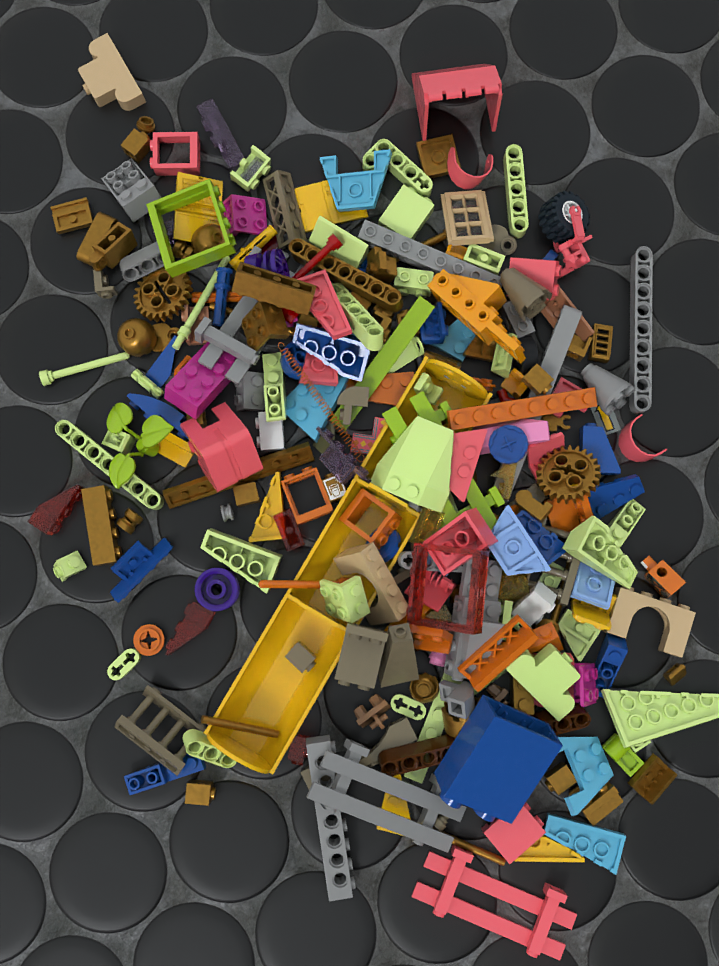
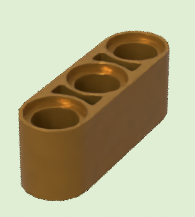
(99, 226)

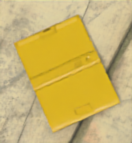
(317, 201)
(192, 216)

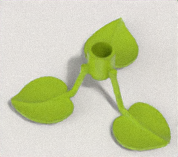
(153, 430)

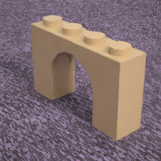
(367, 561)
(676, 619)

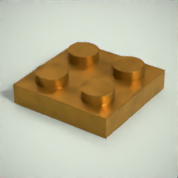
(434, 155)

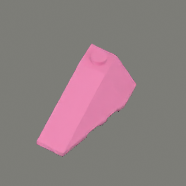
(535, 430)

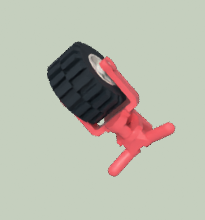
(565, 222)

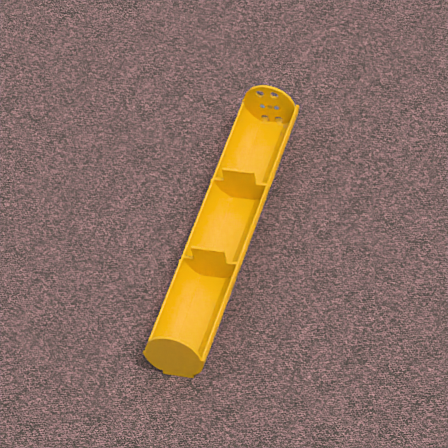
(269, 687)

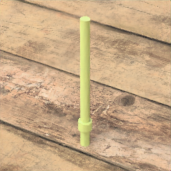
(185, 331)

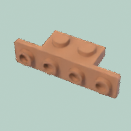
(553, 309)

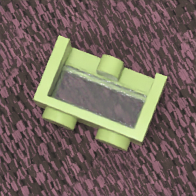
(251, 169)

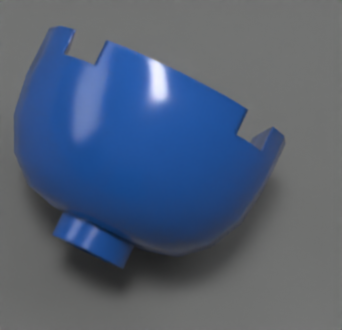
(299, 355)

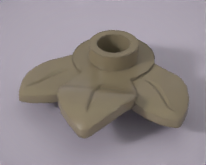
(500, 237)

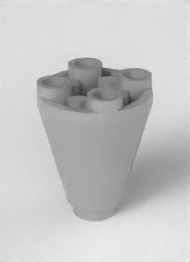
(609, 388)

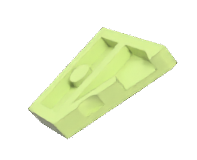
(577, 635)

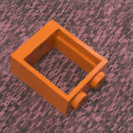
(357, 509)
(313, 514)

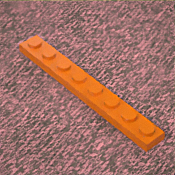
(521, 408)

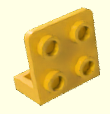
(591, 614)

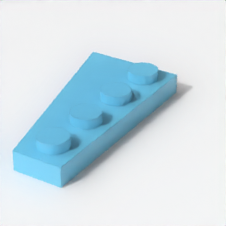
(591, 841)

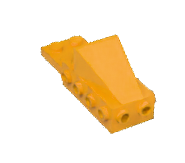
(477, 307)

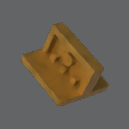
(601, 804)

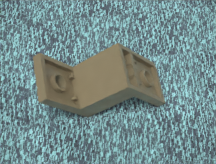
(360, 656)

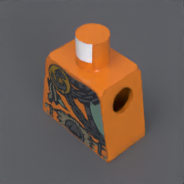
(669, 580)

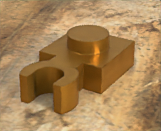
(555, 422)

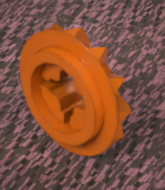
(144, 647)

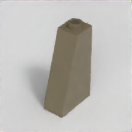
(398, 657)

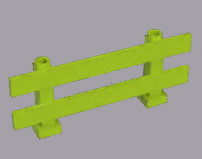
(474, 495)

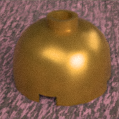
(207, 237)
(136, 337)

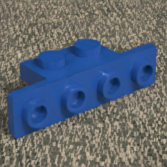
(136, 565)

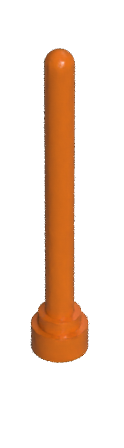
(295, 583)

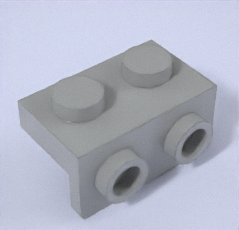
(250, 392)

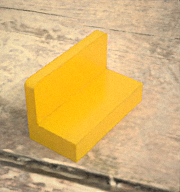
(175, 450)

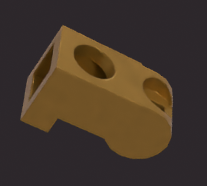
(526, 502)

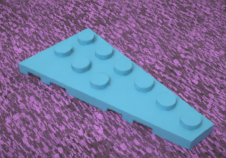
(306, 411)

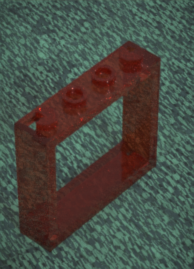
(476, 592)

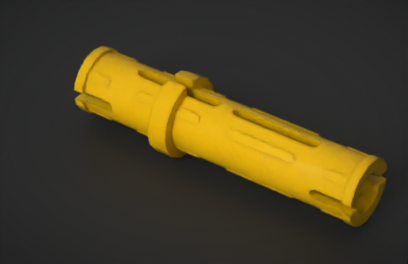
(269, 232)

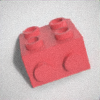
(539, 450)

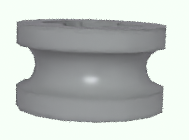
(227, 512)

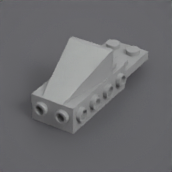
(464, 644)

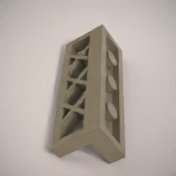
(287, 206)

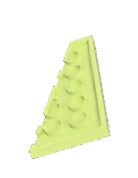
(656, 713)

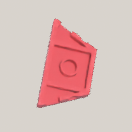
(464, 460)

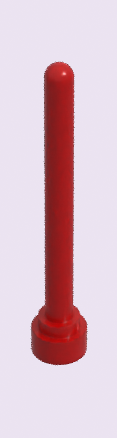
(332, 244)

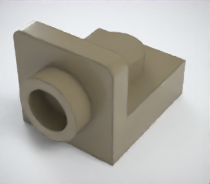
(100, 283)

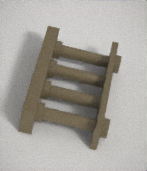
(567, 575)
(143, 737)

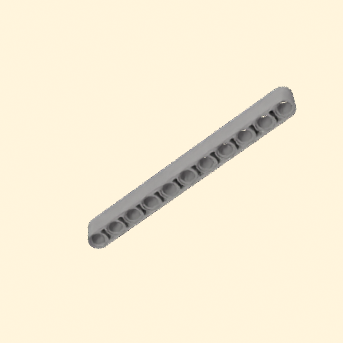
(552, 362)

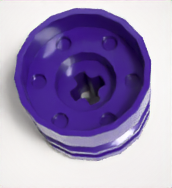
(270, 260)

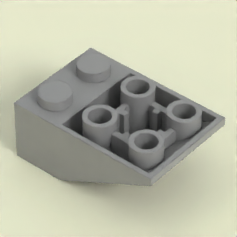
(131, 189)

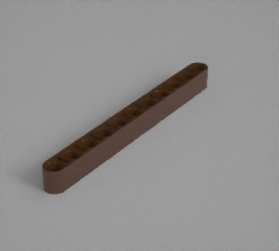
(431, 751)

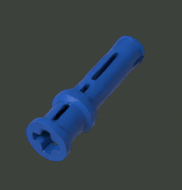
(222, 288)

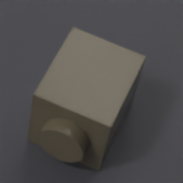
(301, 657)

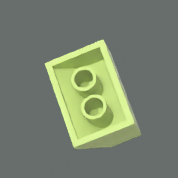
(353, 249)

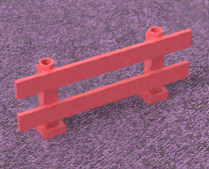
(546, 909)

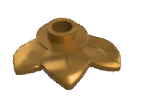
(164, 336)

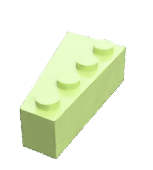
(242, 556)

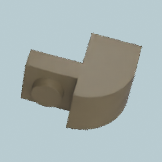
(351, 397)

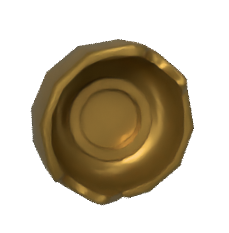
(425, 688)

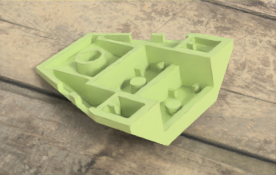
(418, 465)

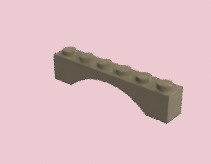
(397, 734)

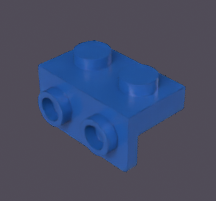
(434, 328)

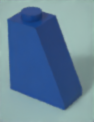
(596, 442)

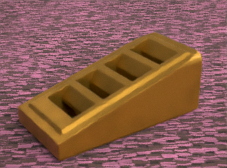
(597, 357)

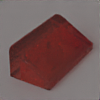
(288, 529)

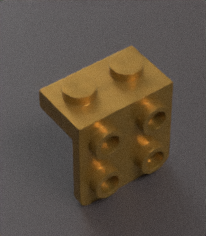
(263, 323)

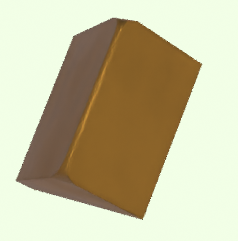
(675, 673)

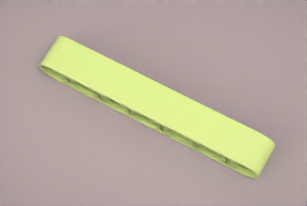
(102, 459)

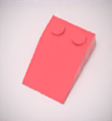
(465, 531)

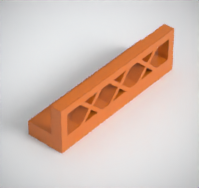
(501, 655)

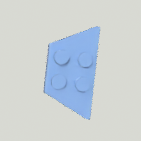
(514, 547)

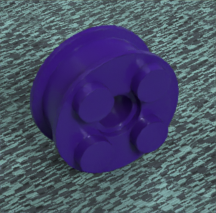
(205, 584)

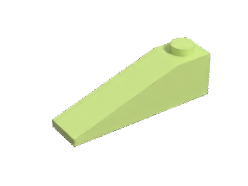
(598, 549)

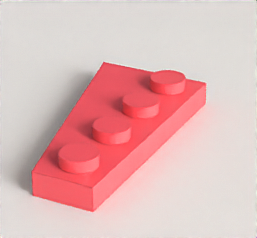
(317, 371)

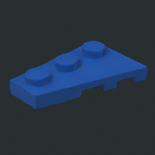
(614, 494)
(546, 542)

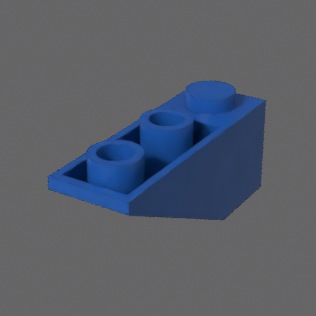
(609, 661)

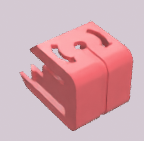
(223, 448)

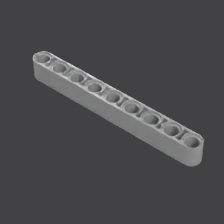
(645, 322)

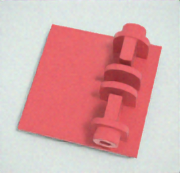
(436, 590)

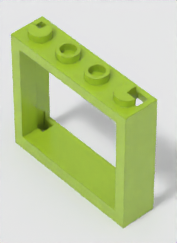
(180, 199)

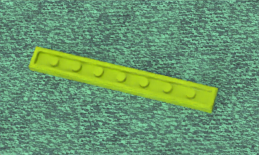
(390, 352)

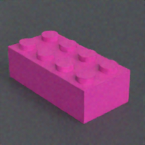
(197, 385)

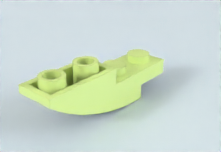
(274, 387)

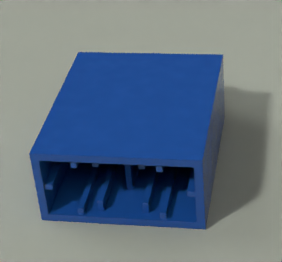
(496, 761)

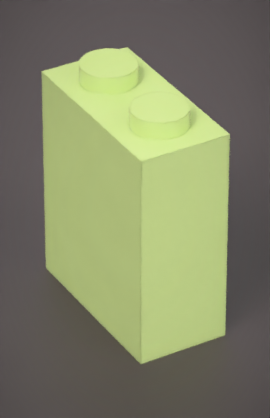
(407, 212)

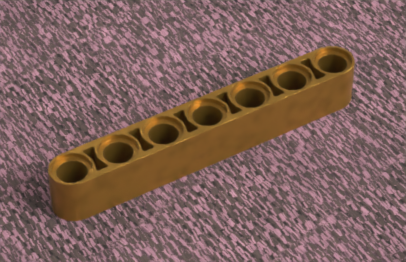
(352, 280)

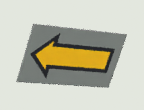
(609, 423)

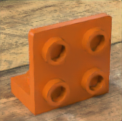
(569, 515)

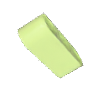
(200, 747)

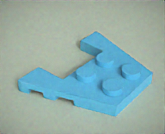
(356, 189)
(589, 768)

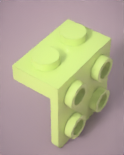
(345, 600)

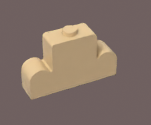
(109, 77)

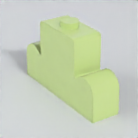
(547, 678)

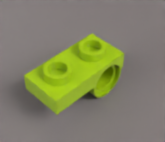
(622, 756)

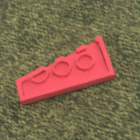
(327, 306)

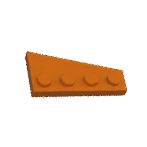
(390, 388)

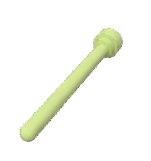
(48, 377)

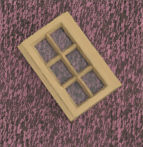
(466, 218)

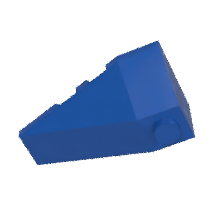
(344, 354)

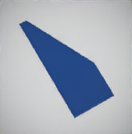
(162, 366)

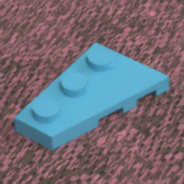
(457, 340)

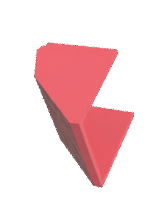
(431, 85)

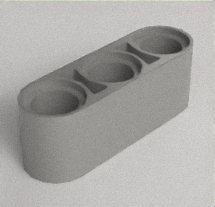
(141, 262)

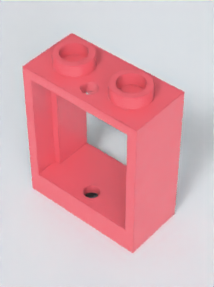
(172, 169)

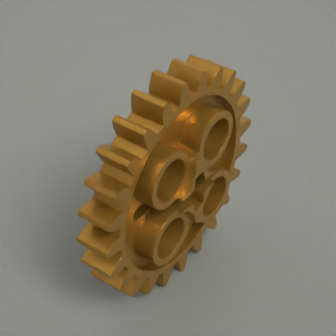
(151, 301)
(568, 474)

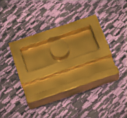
(72, 215)

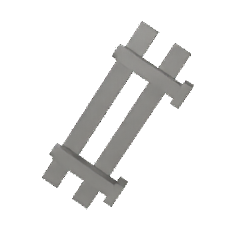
(224, 340)
(350, 768)

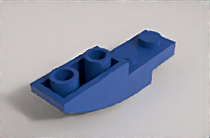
(156, 407)
(158, 774)

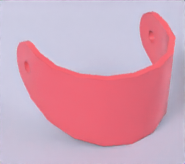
(460, 177)
(629, 448)

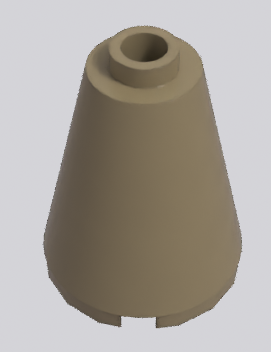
(524, 293)

